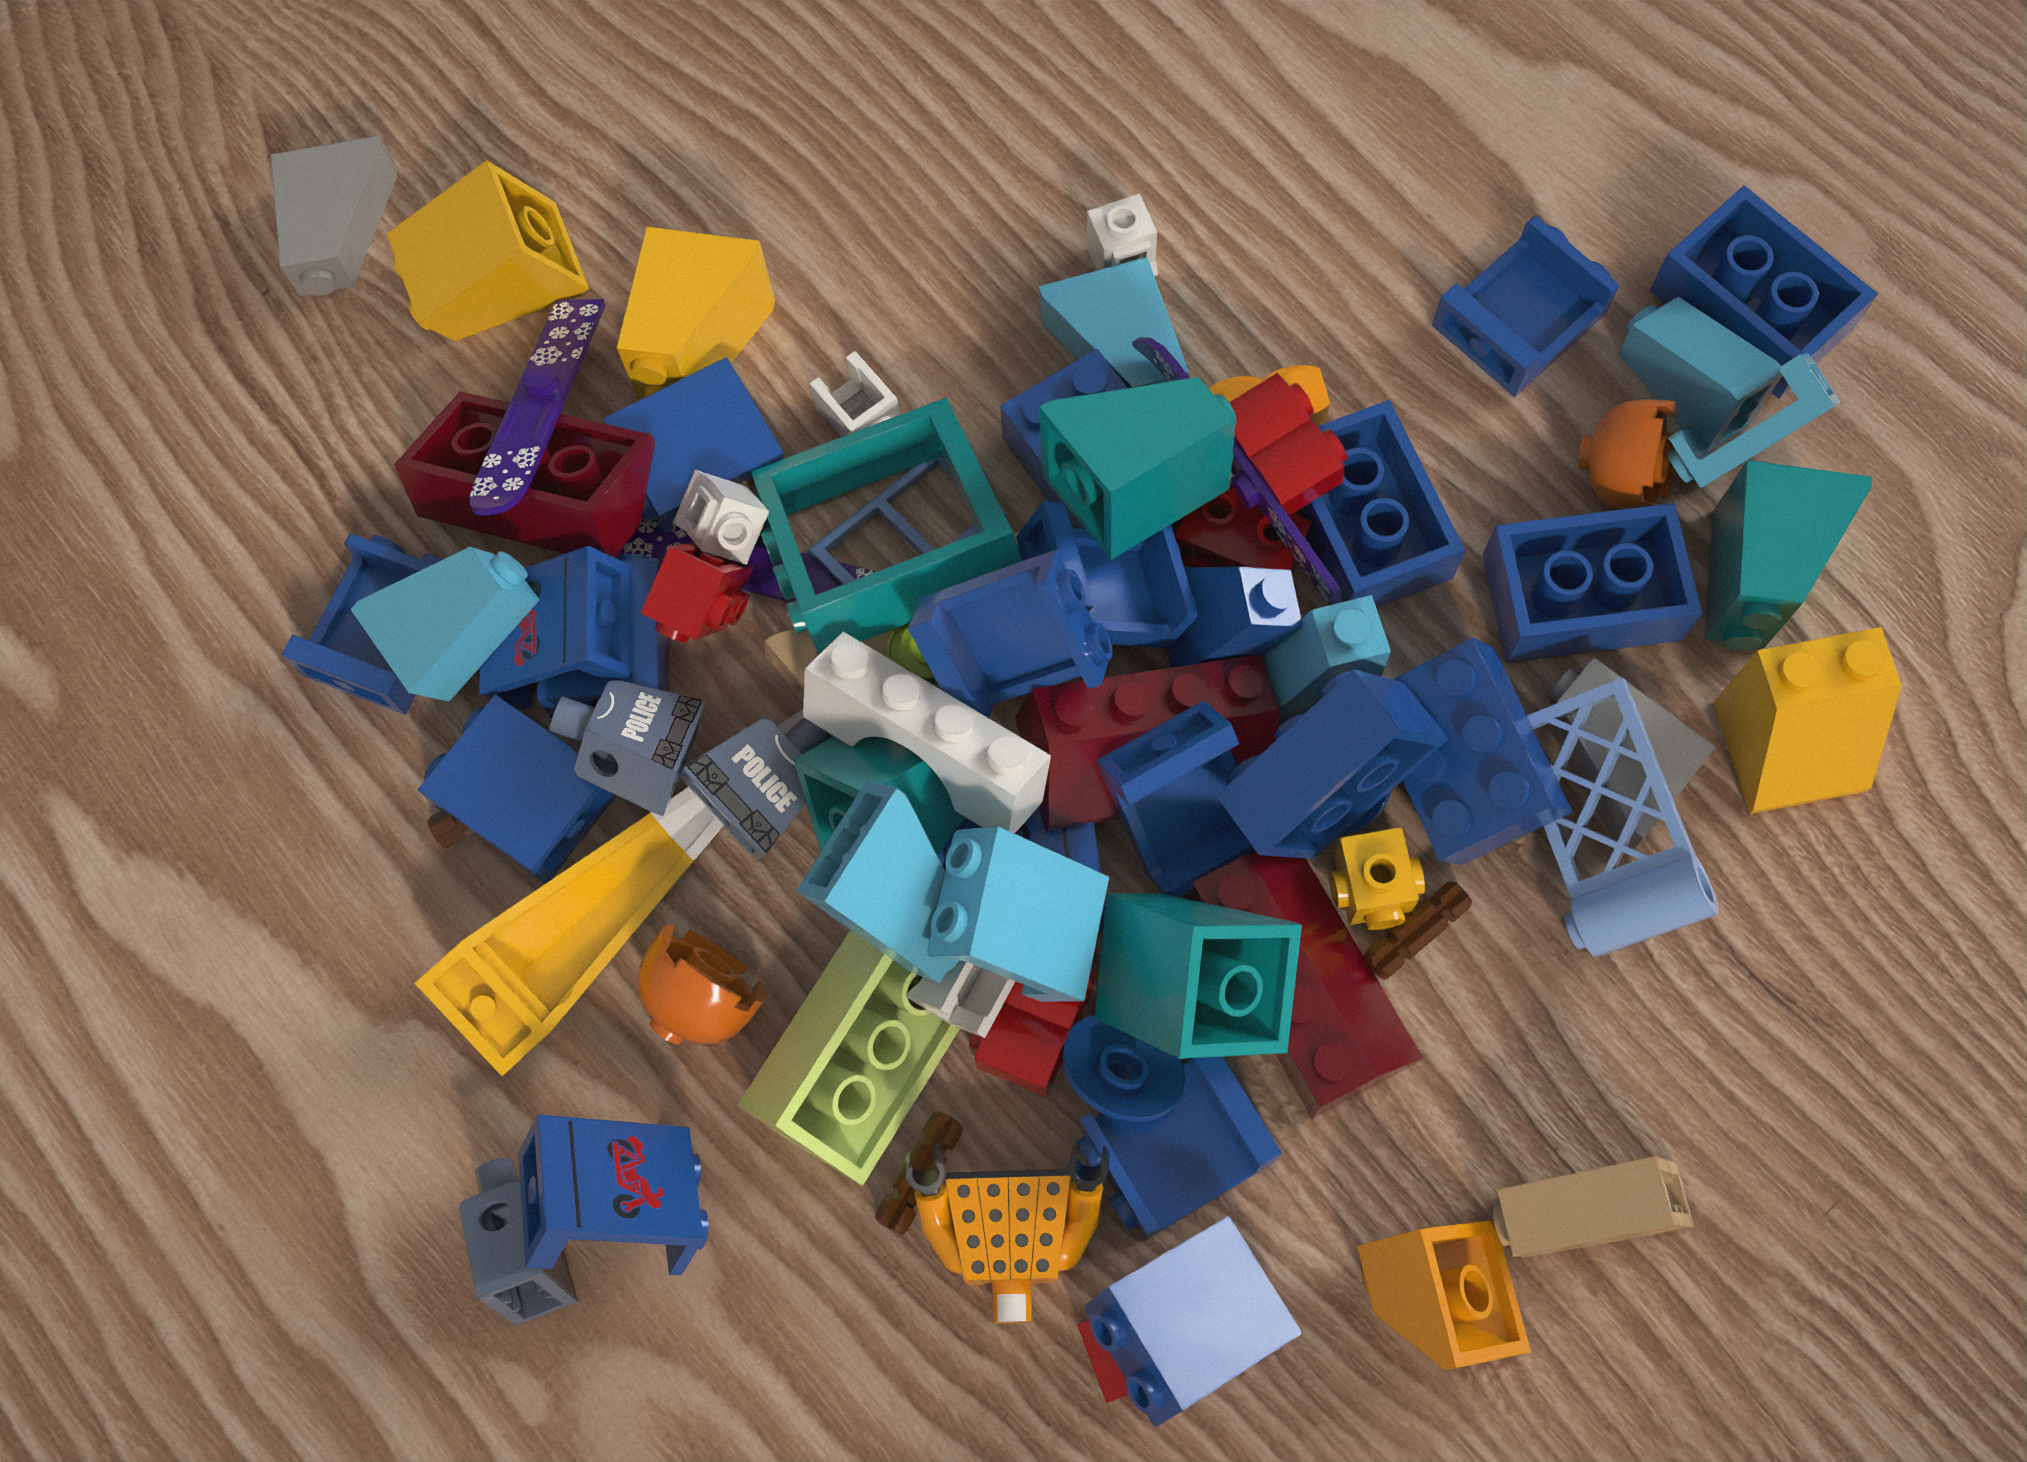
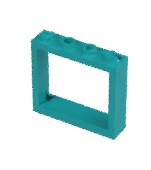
(857, 459)

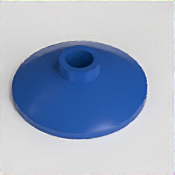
(1121, 1072)

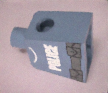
(632, 740)
(754, 781)
(497, 1253)

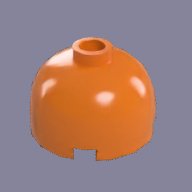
(1630, 455)
(695, 989)

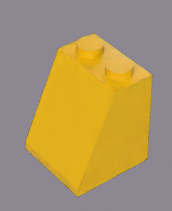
(484, 255)
(691, 305)
(1810, 719)

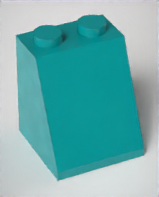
(1137, 457)
(1771, 546)
(837, 772)
(1197, 976)

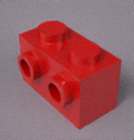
(1234, 536)
(696, 593)

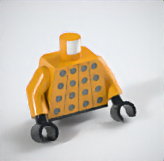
(1009, 1225)

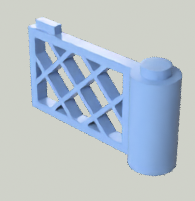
(1644, 895)

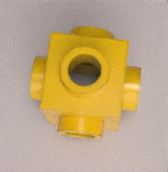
(1376, 879)

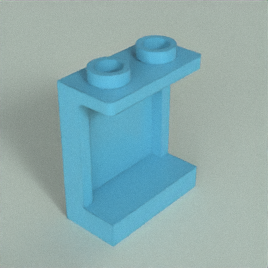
(1814, 398)
(1019, 913)

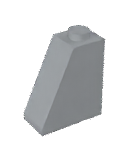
(329, 210)
(1674, 743)

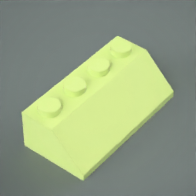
(850, 1061)

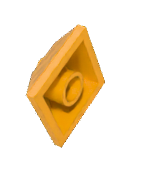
(1447, 1293)

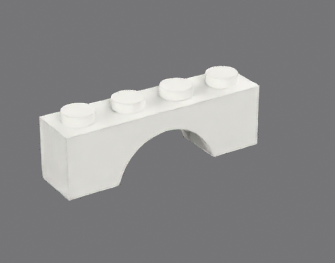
(983, 766)

